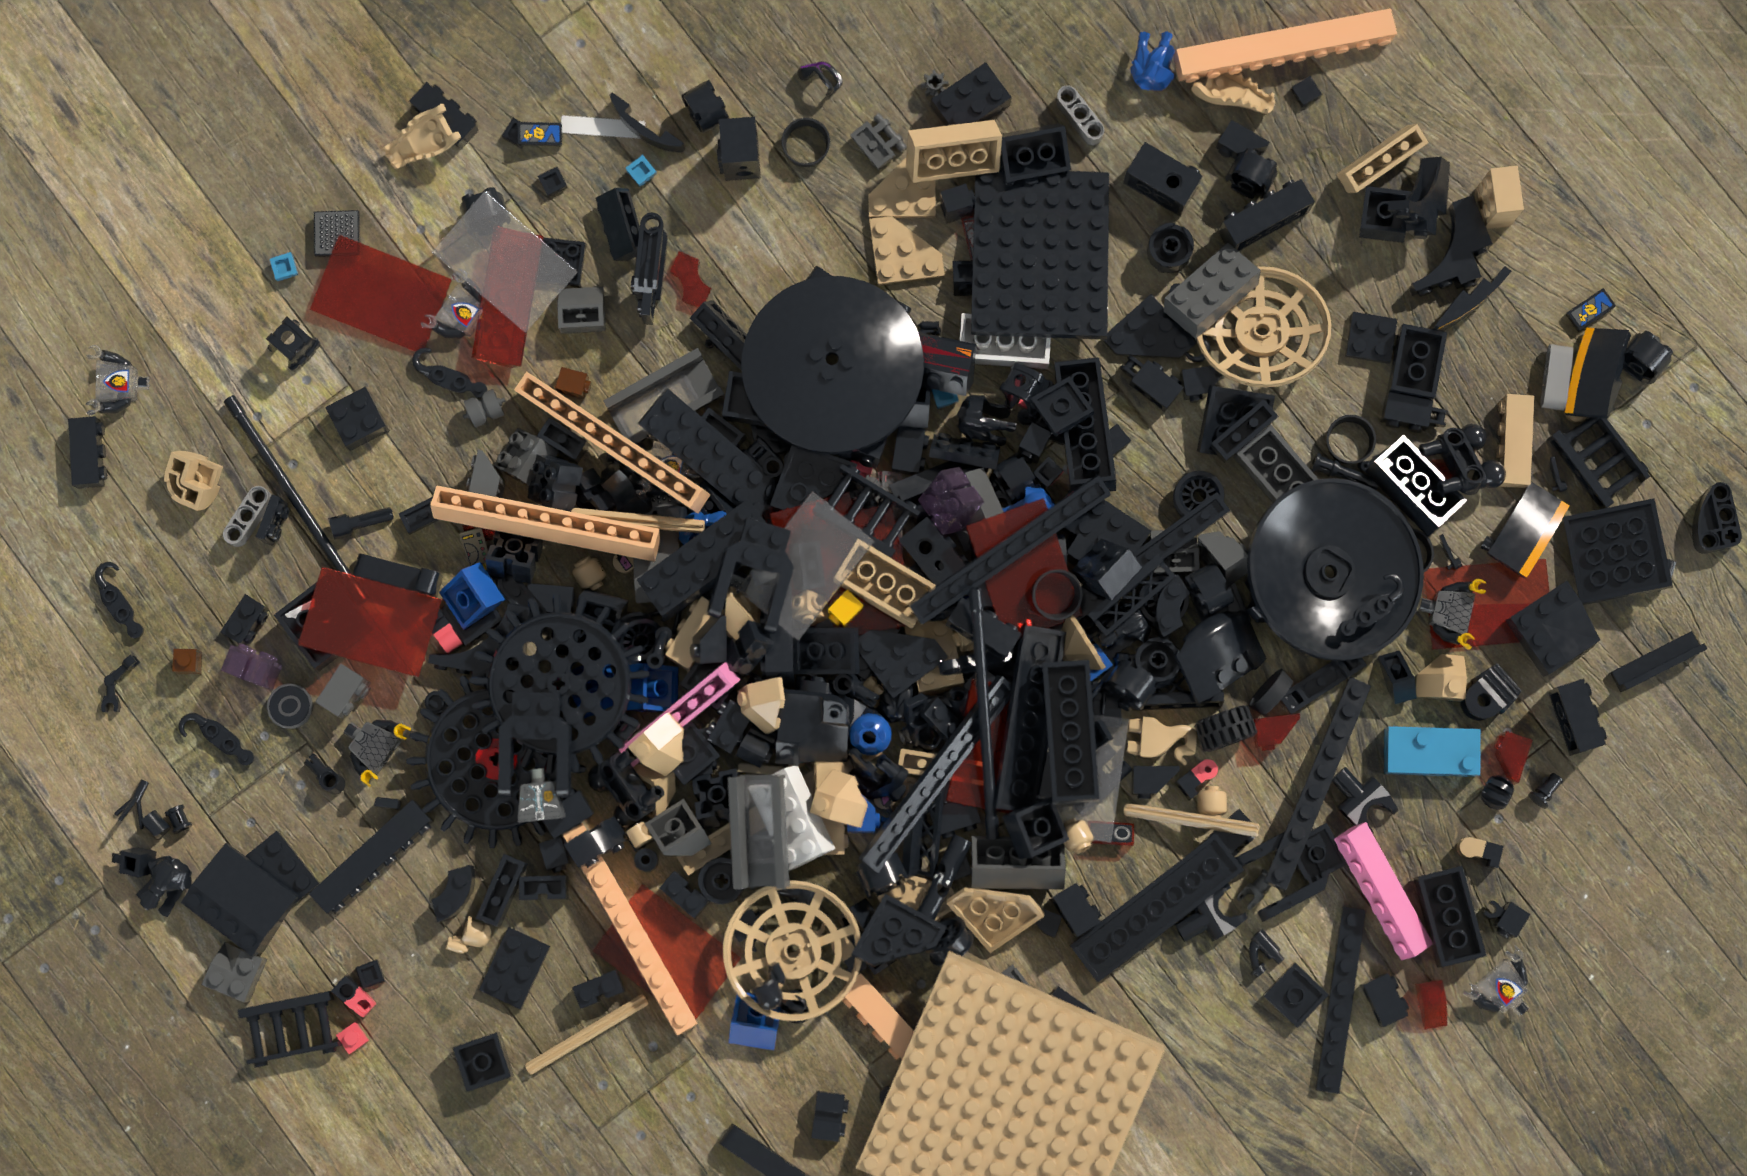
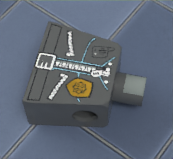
(539, 799)

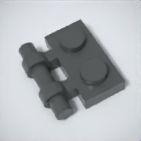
(873, 145)

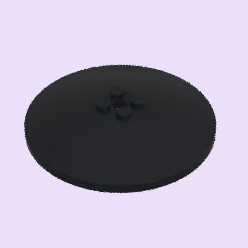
(839, 404)
(1355, 535)

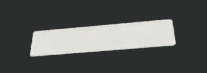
(596, 126)

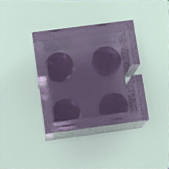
(950, 507)
(248, 666)

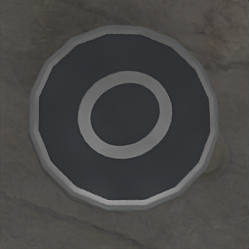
(290, 706)

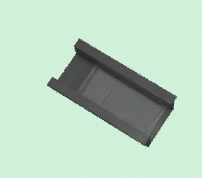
(685, 377)
(758, 831)

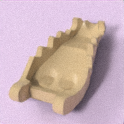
(1234, 91)
(422, 138)

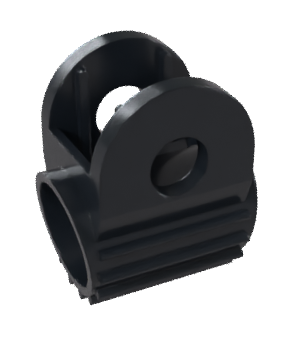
(1496, 689)

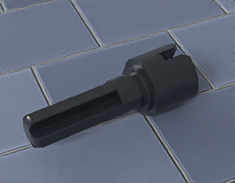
(344, 525)

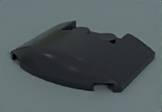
(1219, 653)

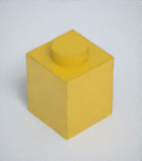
(844, 609)

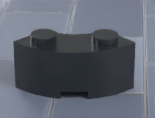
(622, 487)
(1168, 606)
(598, 841)
(456, 894)

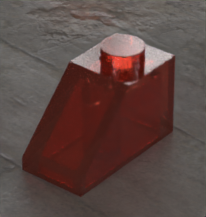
(1273, 730)
(1512, 754)
(1432, 1003)

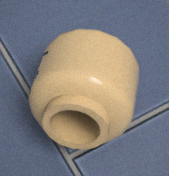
(589, 573)
(1212, 802)
(1079, 836)

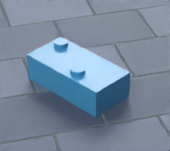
(1432, 751)

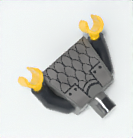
(1452, 611)
(373, 746)

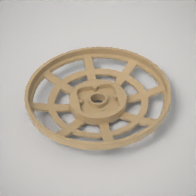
(1279, 331)
(788, 935)

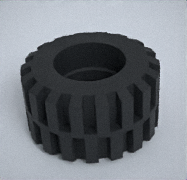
(1225, 728)

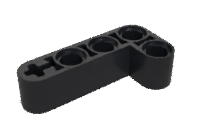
(398, 575)

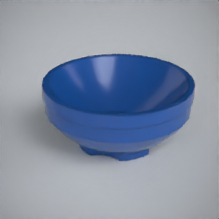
(878, 726)

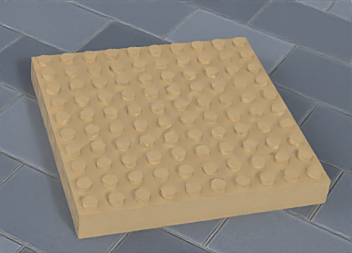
(1008, 1084)

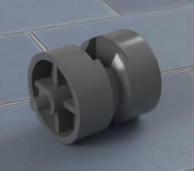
(488, 406)

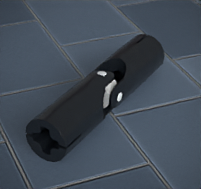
(944, 876)

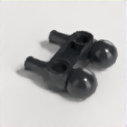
(1459, 455)
(626, 787)

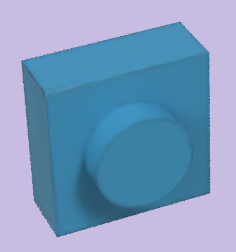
(641, 171)
(284, 266)
(944, 398)

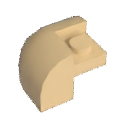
(192, 479)

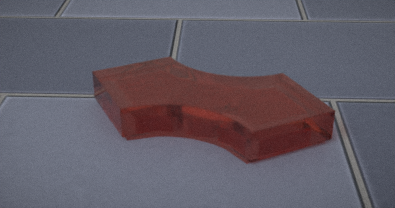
(686, 270)

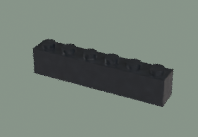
(371, 857)

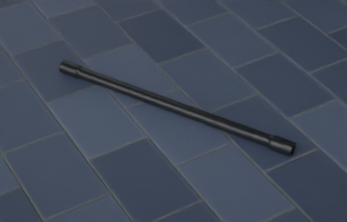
(239, 414)
(976, 609)

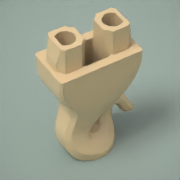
(1158, 738)

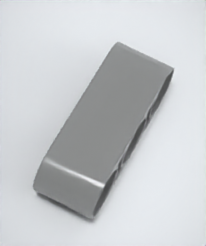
(1079, 105)
(1556, 377)
(246, 528)

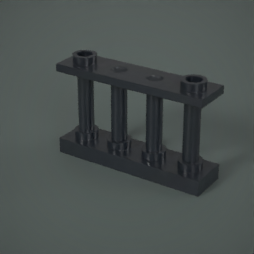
(1590, 477)
(909, 509)
(275, 1011)

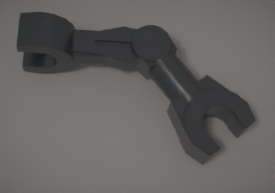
(110, 682)

